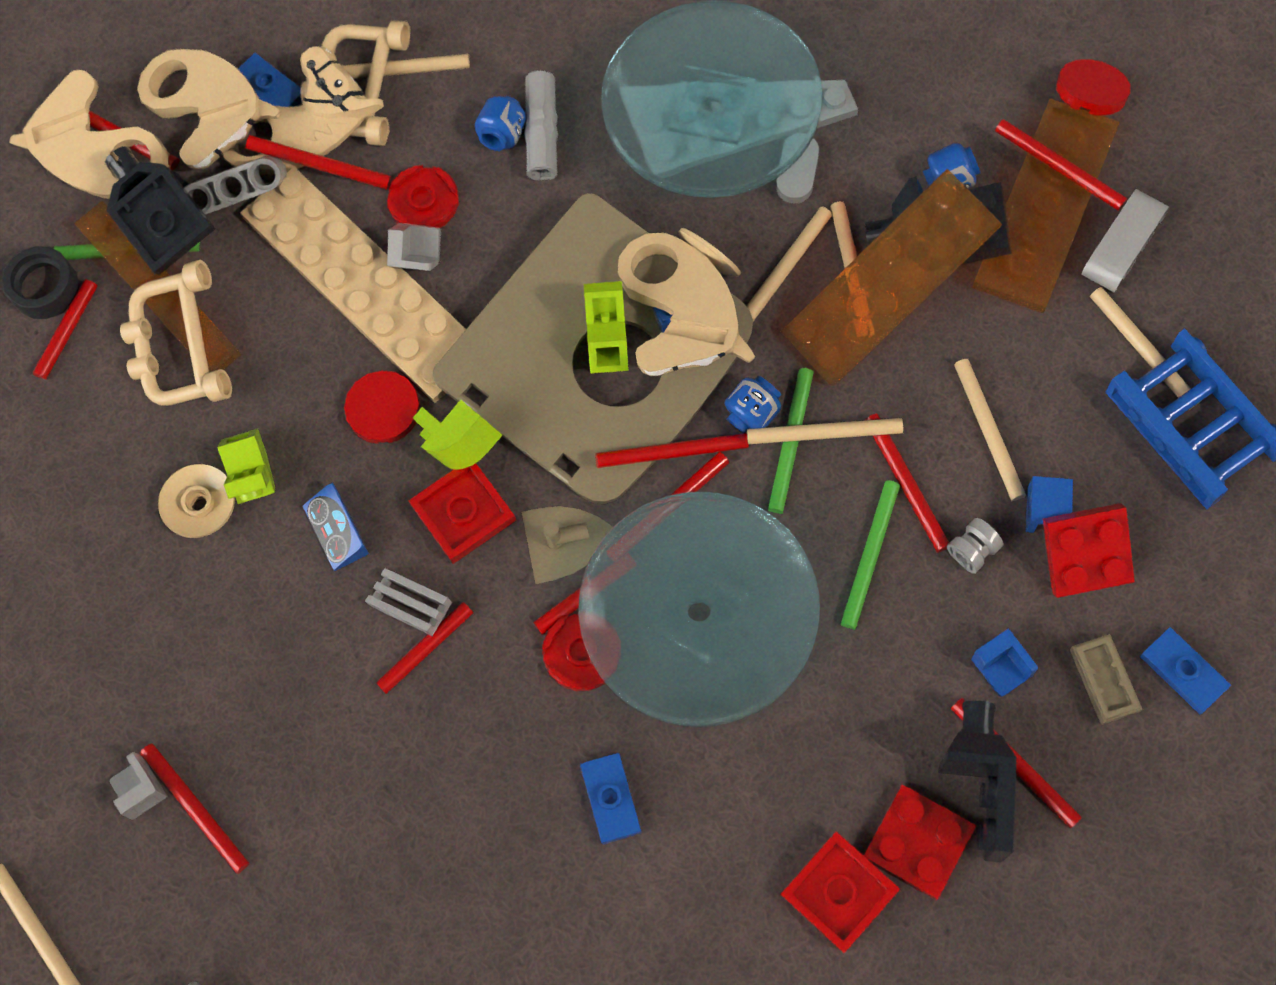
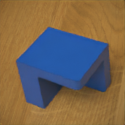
(1047, 499)
(1004, 663)

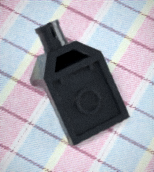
(989, 195)
(154, 210)
(984, 754)

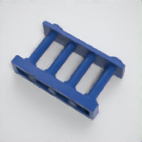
(1182, 452)

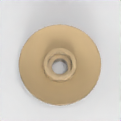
(717, 258)
(184, 490)

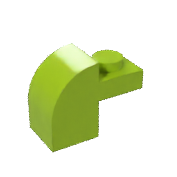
(606, 327)
(459, 439)
(246, 467)

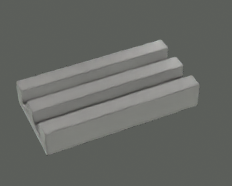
(384, 589)

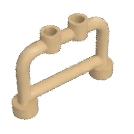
(393, 37)
(144, 366)

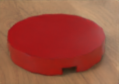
(1093, 86)
(425, 207)
(382, 407)
(567, 656)

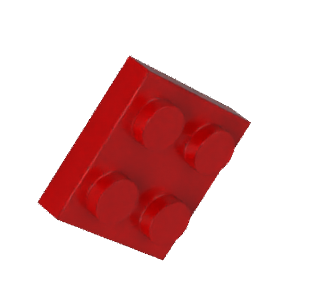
(462, 511)
(1088, 550)
(919, 842)
(840, 892)

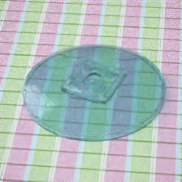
(705, 55)
(686, 554)

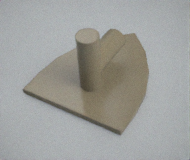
(561, 540)

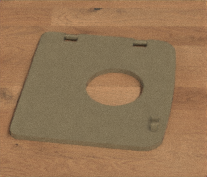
(526, 347)

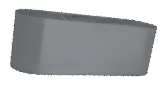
(250, 180)
(1125, 240)

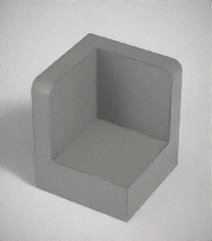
(413, 246)
(136, 788)

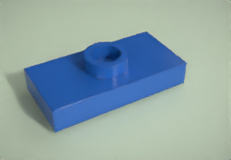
(270, 83)
(1185, 670)
(610, 798)

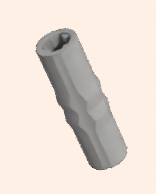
(541, 125)

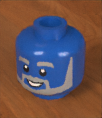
(500, 123)
(957, 160)
(753, 404)

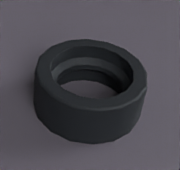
(24, 264)

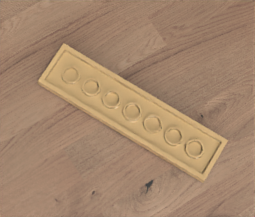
(356, 278)

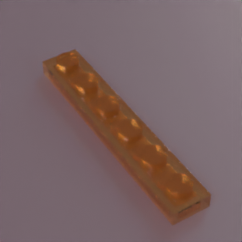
(124, 258)

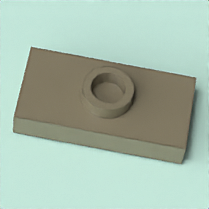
(1105, 679)

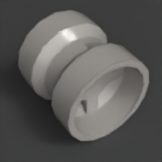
(975, 545)

